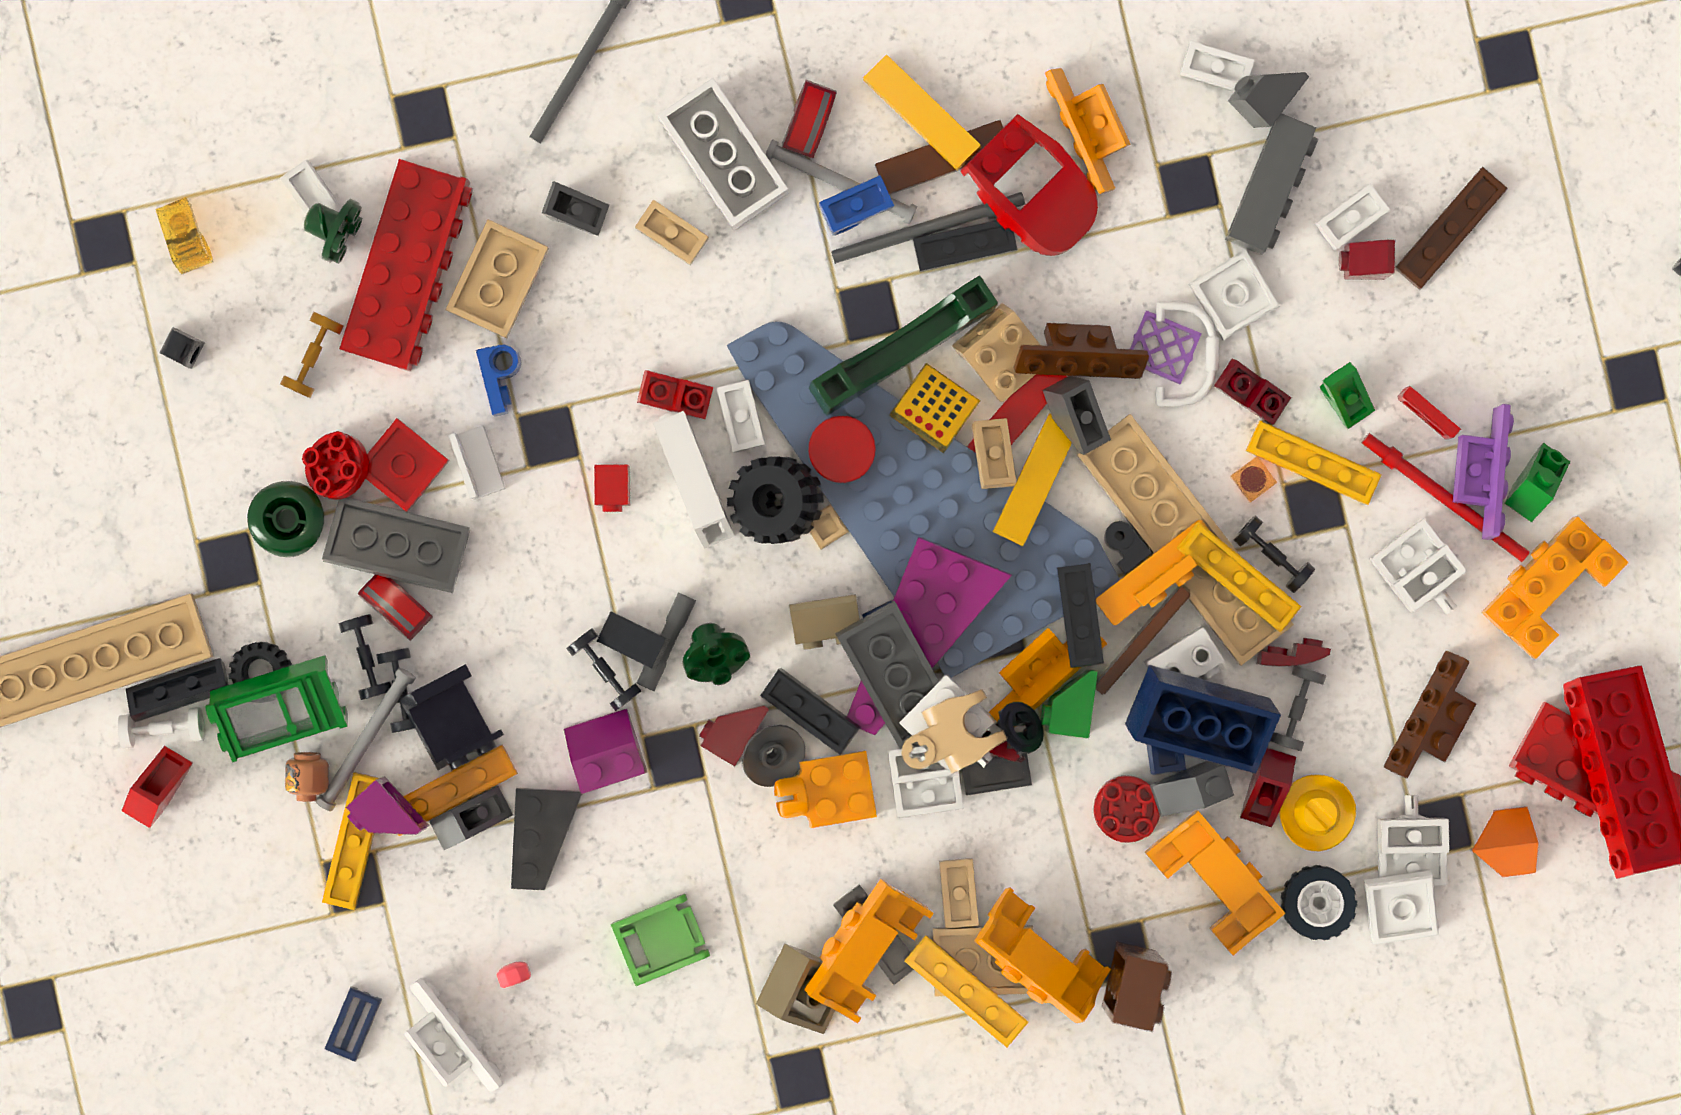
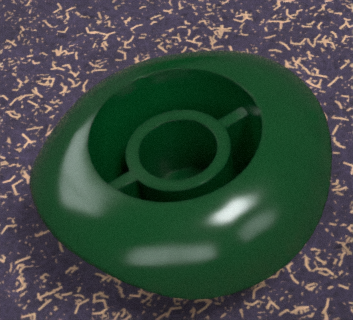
(286, 518)

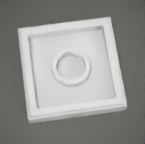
(1234, 294)
(1401, 907)

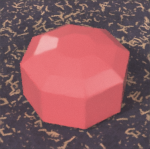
(513, 974)

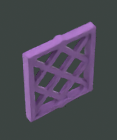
(1187, 357)

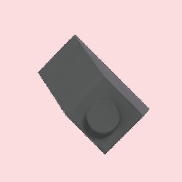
(1265, 97)
(1077, 413)
(1192, 789)
(471, 818)

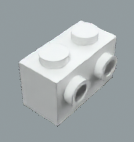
(1190, 655)

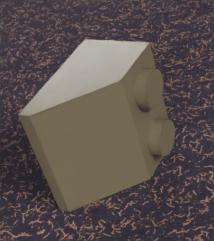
(822, 619)
(785, 993)

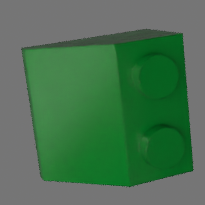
(1071, 707)

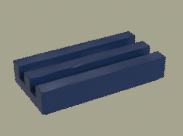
(364, 998)

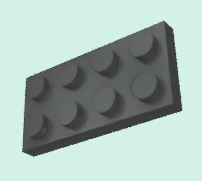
(396, 544)
(889, 665)

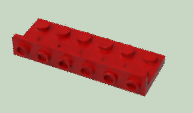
(406, 265)
(1554, 759)
(1627, 769)

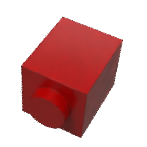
(612, 487)

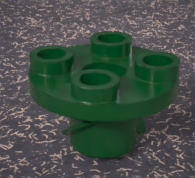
(333, 227)
(714, 654)

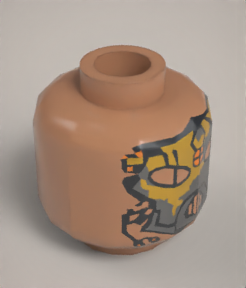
(306, 776)

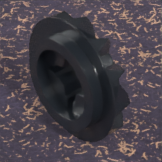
(1021, 714)

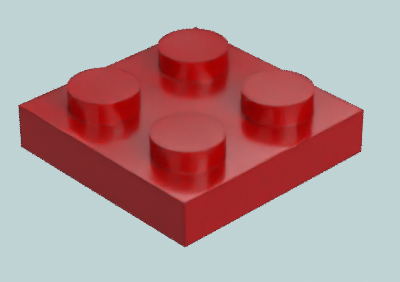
(403, 465)

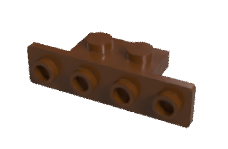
(1080, 352)
(1435, 719)

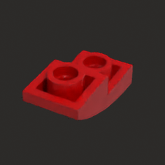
(674, 394)

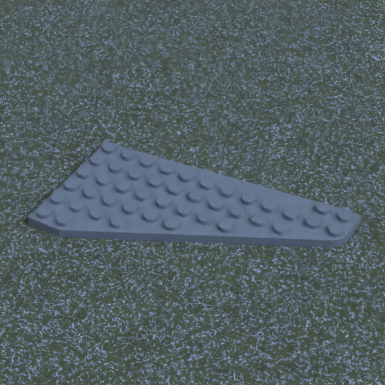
(921, 494)

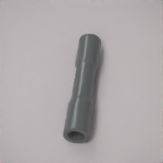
(675, 622)

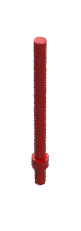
(1394, 459)

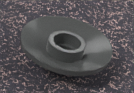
(783, 760)

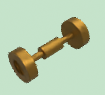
(311, 355)

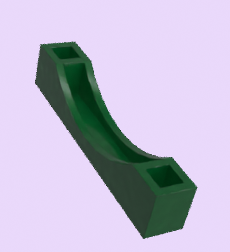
(904, 346)

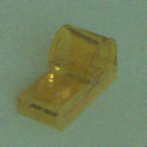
(182, 235)

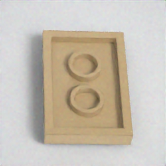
(497, 278)
(962, 947)

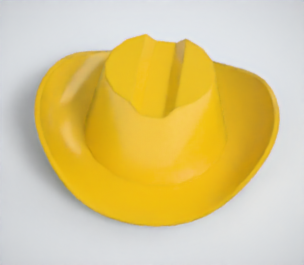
(1318, 812)

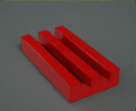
(1428, 413)

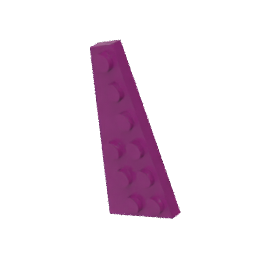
(938, 601)

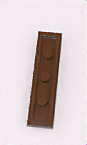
(926, 163)
(1451, 228)
(1142, 639)

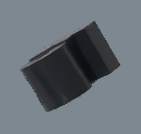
(182, 347)
(1127, 543)

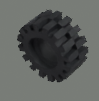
(255, 651)

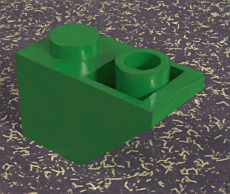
(1537, 482)

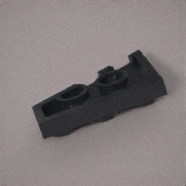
(539, 832)

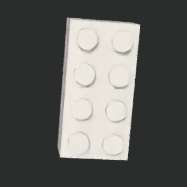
(723, 154)

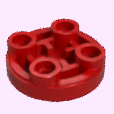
(841, 449)
(336, 465)
(1126, 809)

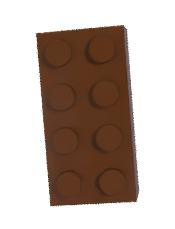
(1136, 987)

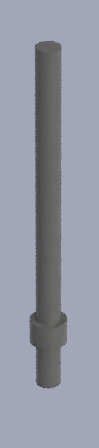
(577, 69)
(920, 230)

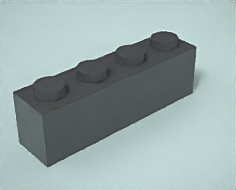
(1271, 184)

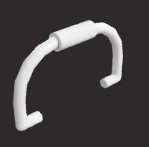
(1212, 354)

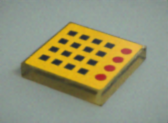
(934, 408)

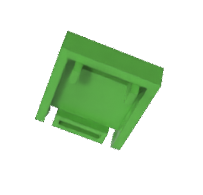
(666, 938)

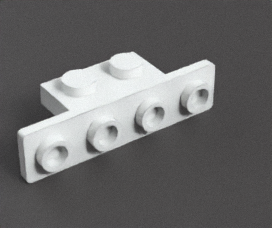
(445, 1044)

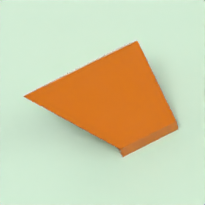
(1509, 842)

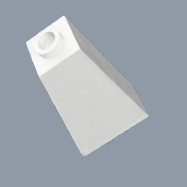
(693, 479)

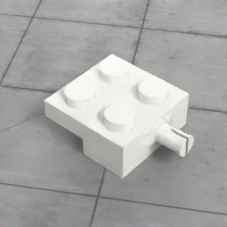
(1419, 567)
(976, 719)
(924, 789)
(1413, 844)

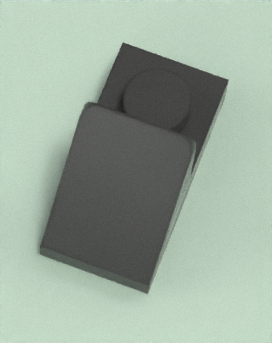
(575, 209)

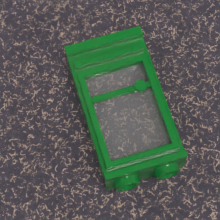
(276, 708)

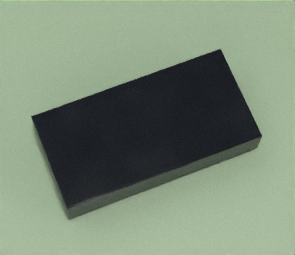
(633, 640)
(996, 775)

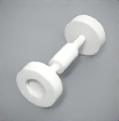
(127, 730)

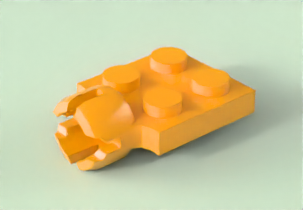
(829, 790)

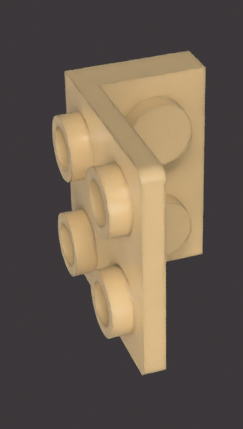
(993, 349)

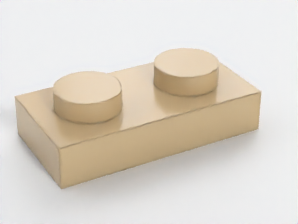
(671, 232)
(994, 453)
(958, 893)

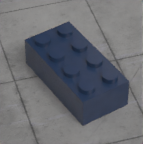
(1202, 719)

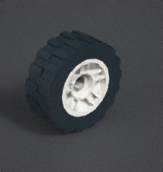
(1337, 907)

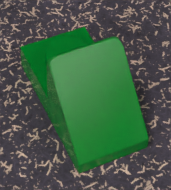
(1347, 395)

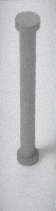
(830, 177)
(403, 678)

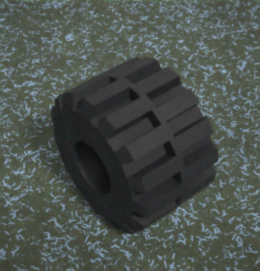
(756, 496)

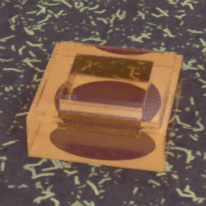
(1253, 479)

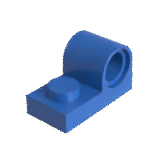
(856, 205)
(497, 395)

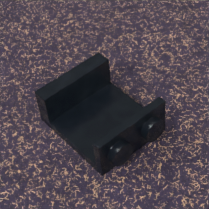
(449, 720)

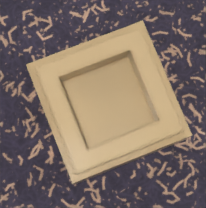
(828, 527)

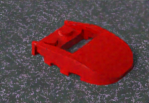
(1057, 213)

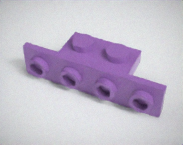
(1482, 471)

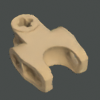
(948, 735)

